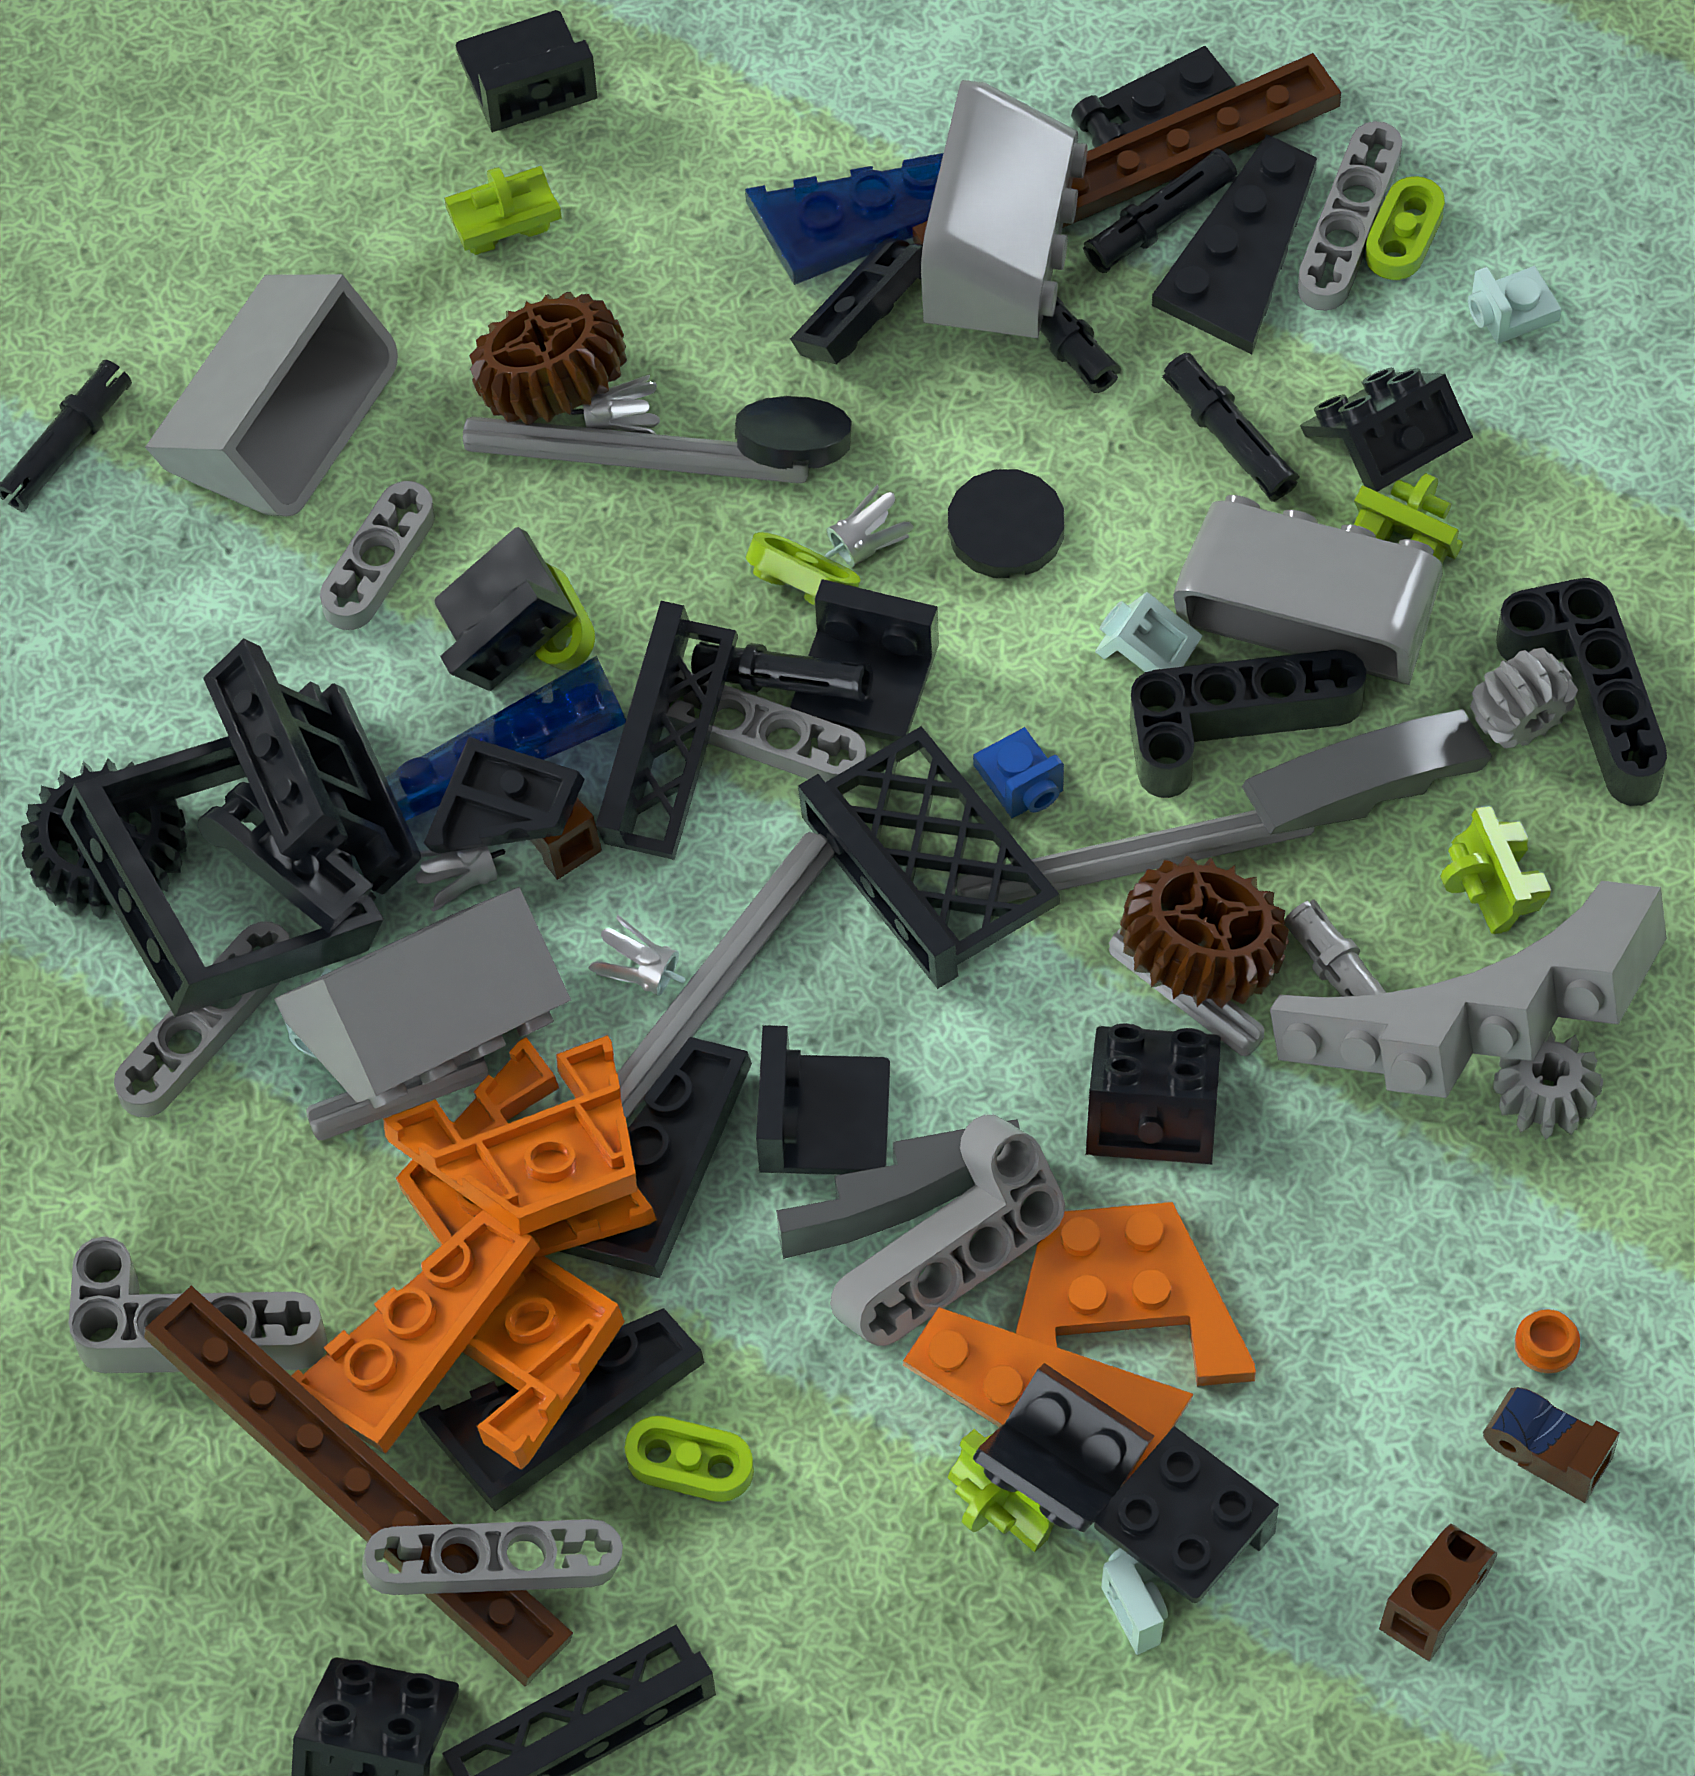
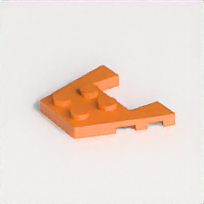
(498, 1099)
(539, 1164)
(1131, 1273)
(544, 1345)

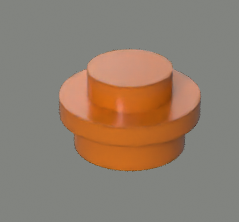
(1547, 1341)

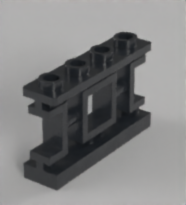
(311, 768)

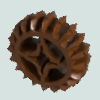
(548, 358)
(1204, 932)

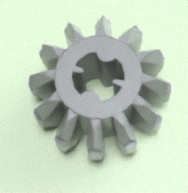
(1523, 698)
(1565, 1101)

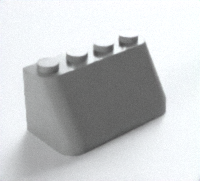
(999, 215)
(279, 394)
(1309, 586)
(429, 999)

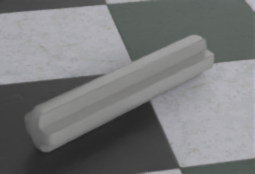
(1230, 1023)
(344, 1114)

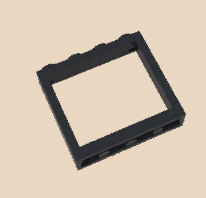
(142, 908)

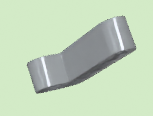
(884, 1294)
(122, 1308)

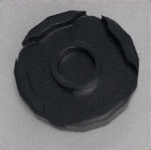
(792, 430)
(1005, 523)

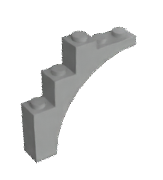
(1503, 1010)

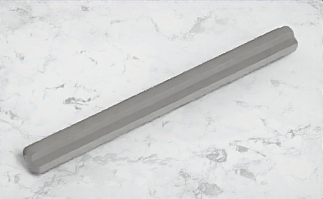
(620, 449)
(1136, 855)
(722, 968)

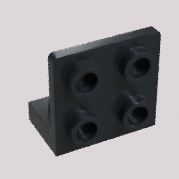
(527, 70)
(1393, 424)
(501, 611)
(881, 630)
(1153, 1094)
(820, 1110)
(1063, 1450)
(1187, 1515)
(372, 1722)

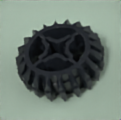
(77, 883)

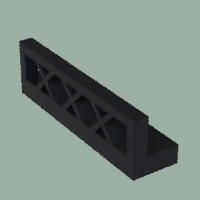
(644, 726)
(605, 1728)

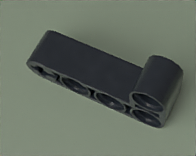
(1600, 693)
(1248, 708)

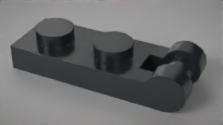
(1152, 96)
(860, 301)
(319, 888)

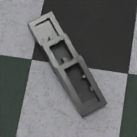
(1373, 767)
(923, 1177)

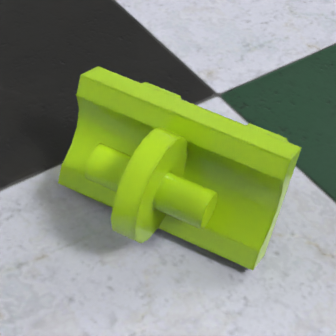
(502, 209)
(1387, 515)
(1488, 870)
(993, 1504)

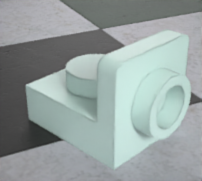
(1512, 303)
(1148, 634)
(1135, 1604)

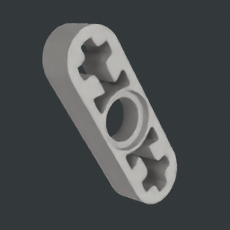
(377, 531)

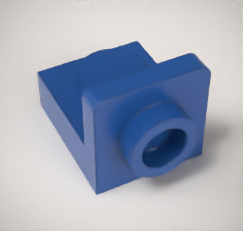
(1020, 773)

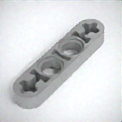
(1349, 215)
(765, 717)
(211, 1023)
(491, 1544)

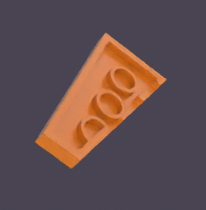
(407, 1346)
(993, 1367)

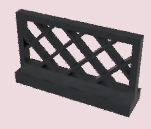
(890, 889)

